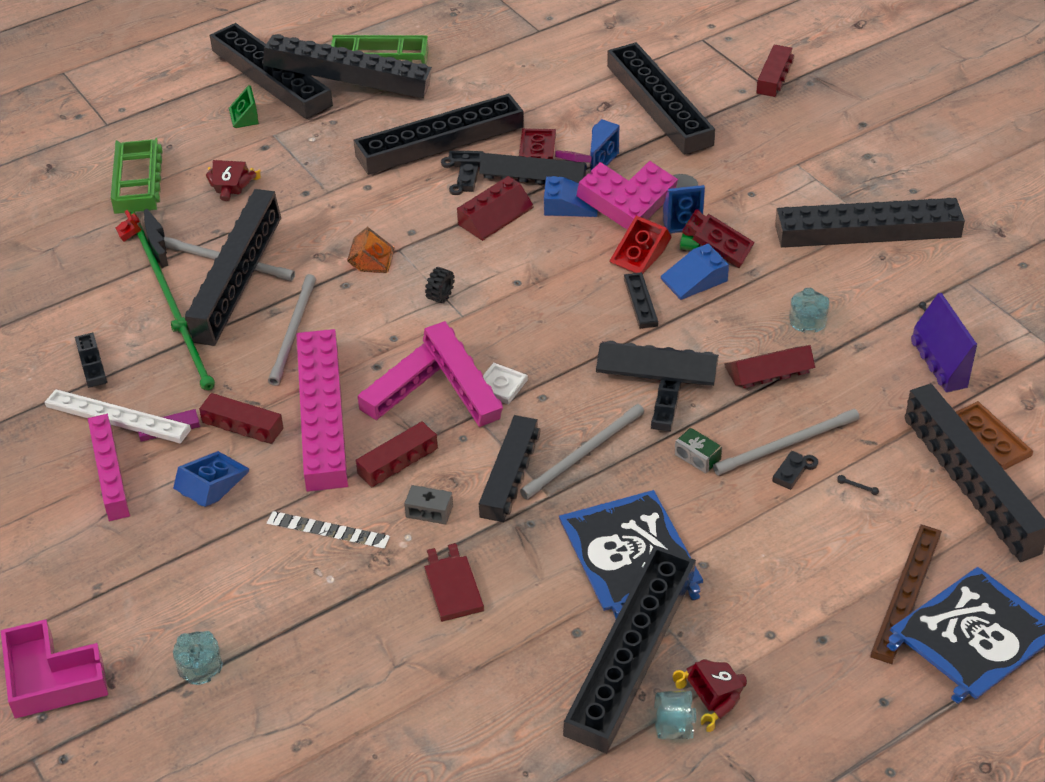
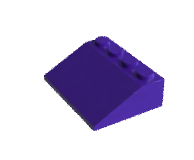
(945, 345)

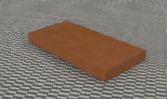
(994, 435)

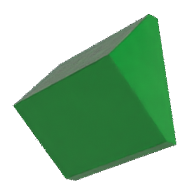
(244, 110)

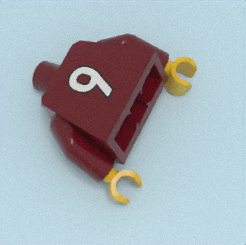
(230, 177)
(715, 685)

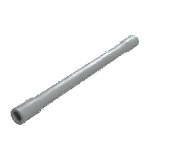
(178, 245)
(278, 368)
(731, 463)
(537, 484)

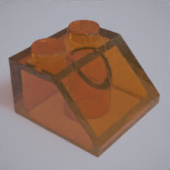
(370, 252)

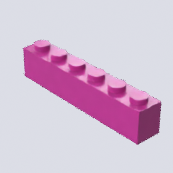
(462, 373)
(398, 382)
(108, 467)

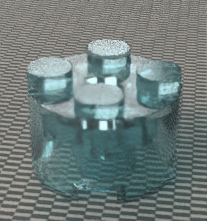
(809, 310)
(197, 657)
(674, 715)

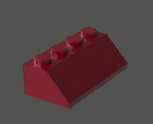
(494, 208)
(771, 365)

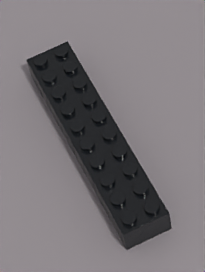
(347, 65)
(294, 89)
(661, 98)
(438, 133)
(869, 222)
(233, 268)
(976, 472)
(629, 649)

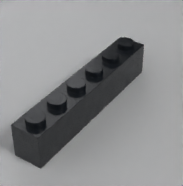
(529, 168)
(509, 468)

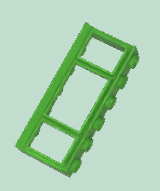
(386, 42)
(132, 151)

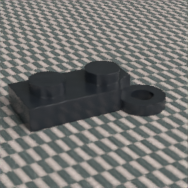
(457, 158)
(466, 179)
(793, 468)

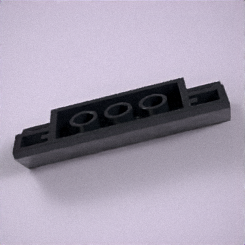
(657, 363)

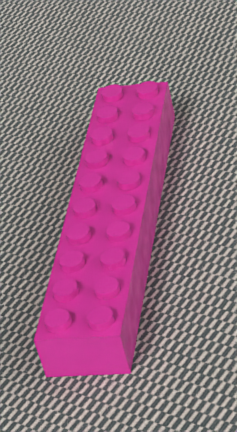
(321, 411)

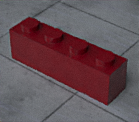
(775, 70)
(241, 418)
(396, 454)

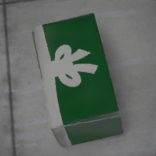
(698, 450)

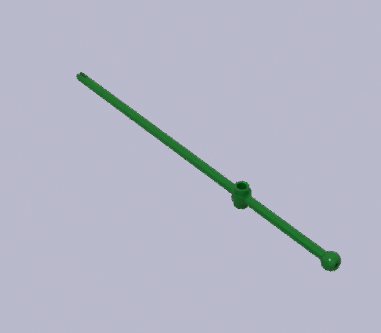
(179, 324)

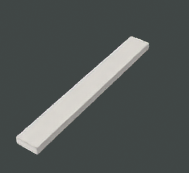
(119, 416)

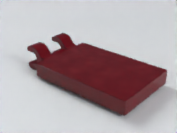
(537, 143)
(721, 237)
(452, 585)

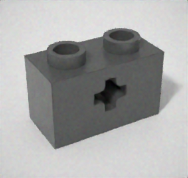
(428, 504)

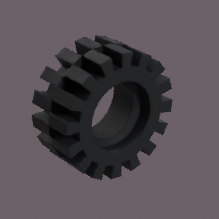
(439, 285)

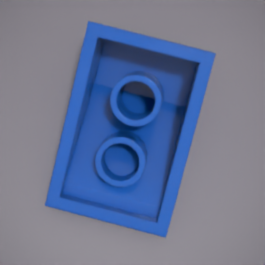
(604, 143)
(561, 199)
(680, 206)
(696, 272)
(209, 478)

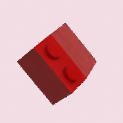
(641, 245)

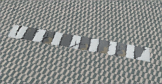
(328, 529)

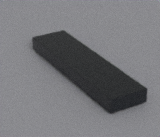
(640, 300)

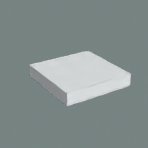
(504, 382)

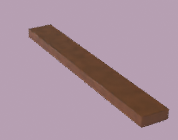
(907, 589)

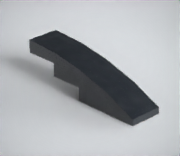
(156, 238)
(90, 360)
(666, 405)

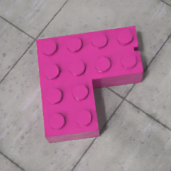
(623, 198)
(44, 679)

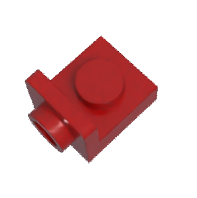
(129, 227)

